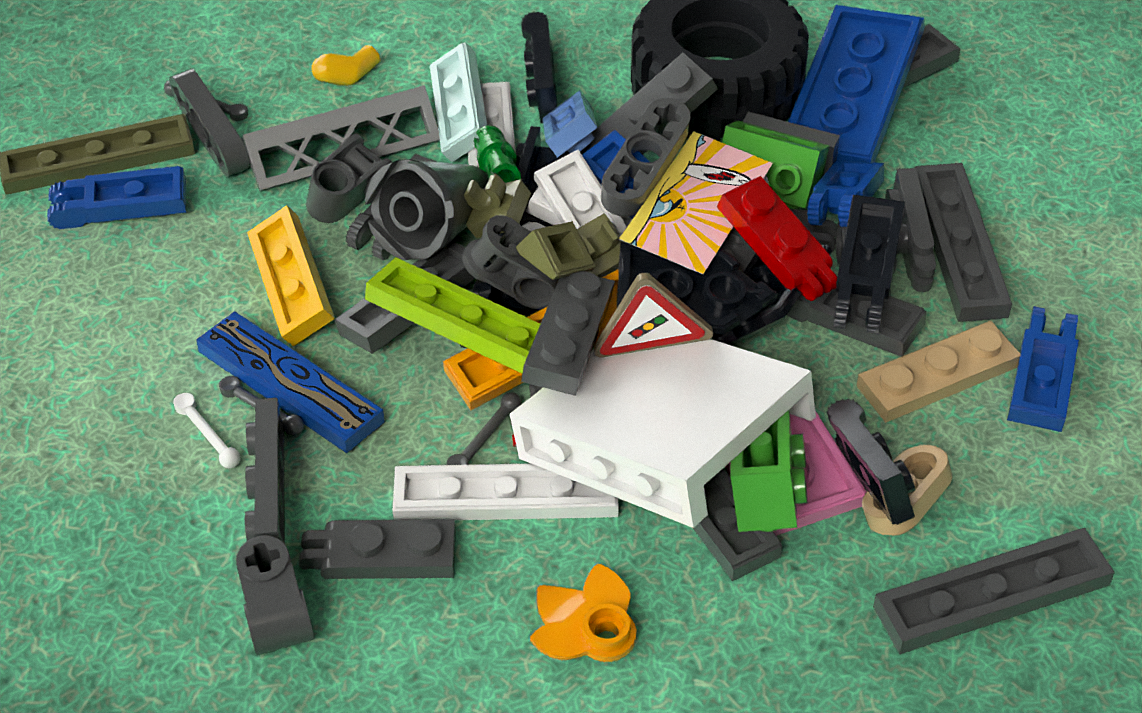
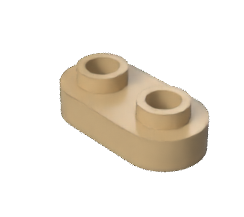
(931, 477)

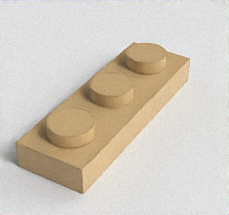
(938, 371)

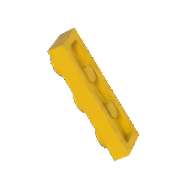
(290, 276)

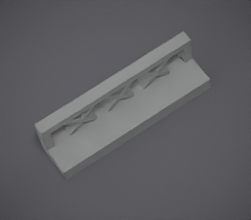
(337, 121)

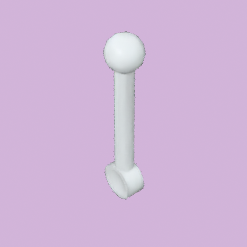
(186, 405)

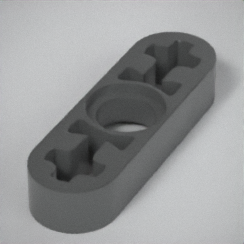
(209, 122)
(645, 137)

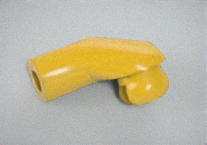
(345, 69)

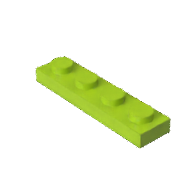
(453, 312)

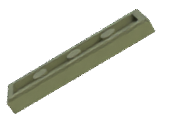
(95, 153)

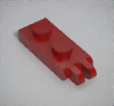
(779, 238)

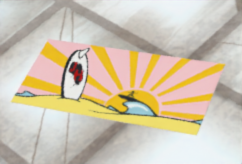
(682, 211)

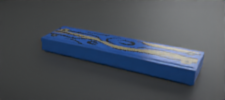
(299, 384)

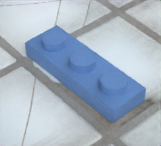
(570, 125)

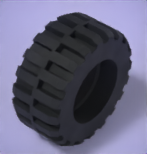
(759, 36)

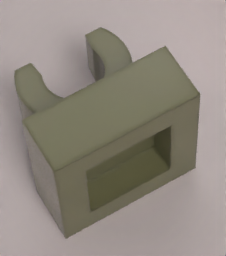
(495, 199)
(602, 244)

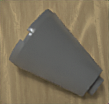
(420, 205)

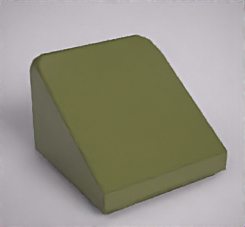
(556, 250)

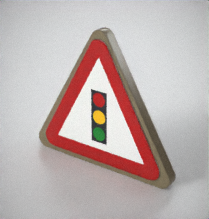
(650, 320)

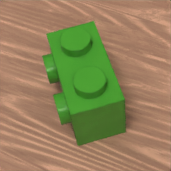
(795, 160)
(770, 479)

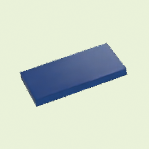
(858, 78)

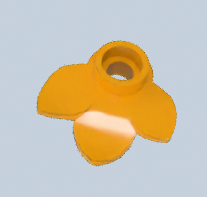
(578, 616)

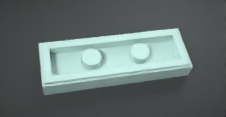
(457, 100)

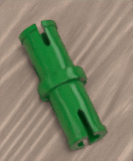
(495, 154)

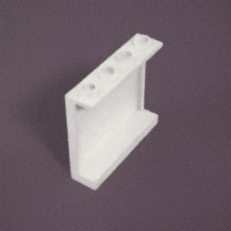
(660, 421)

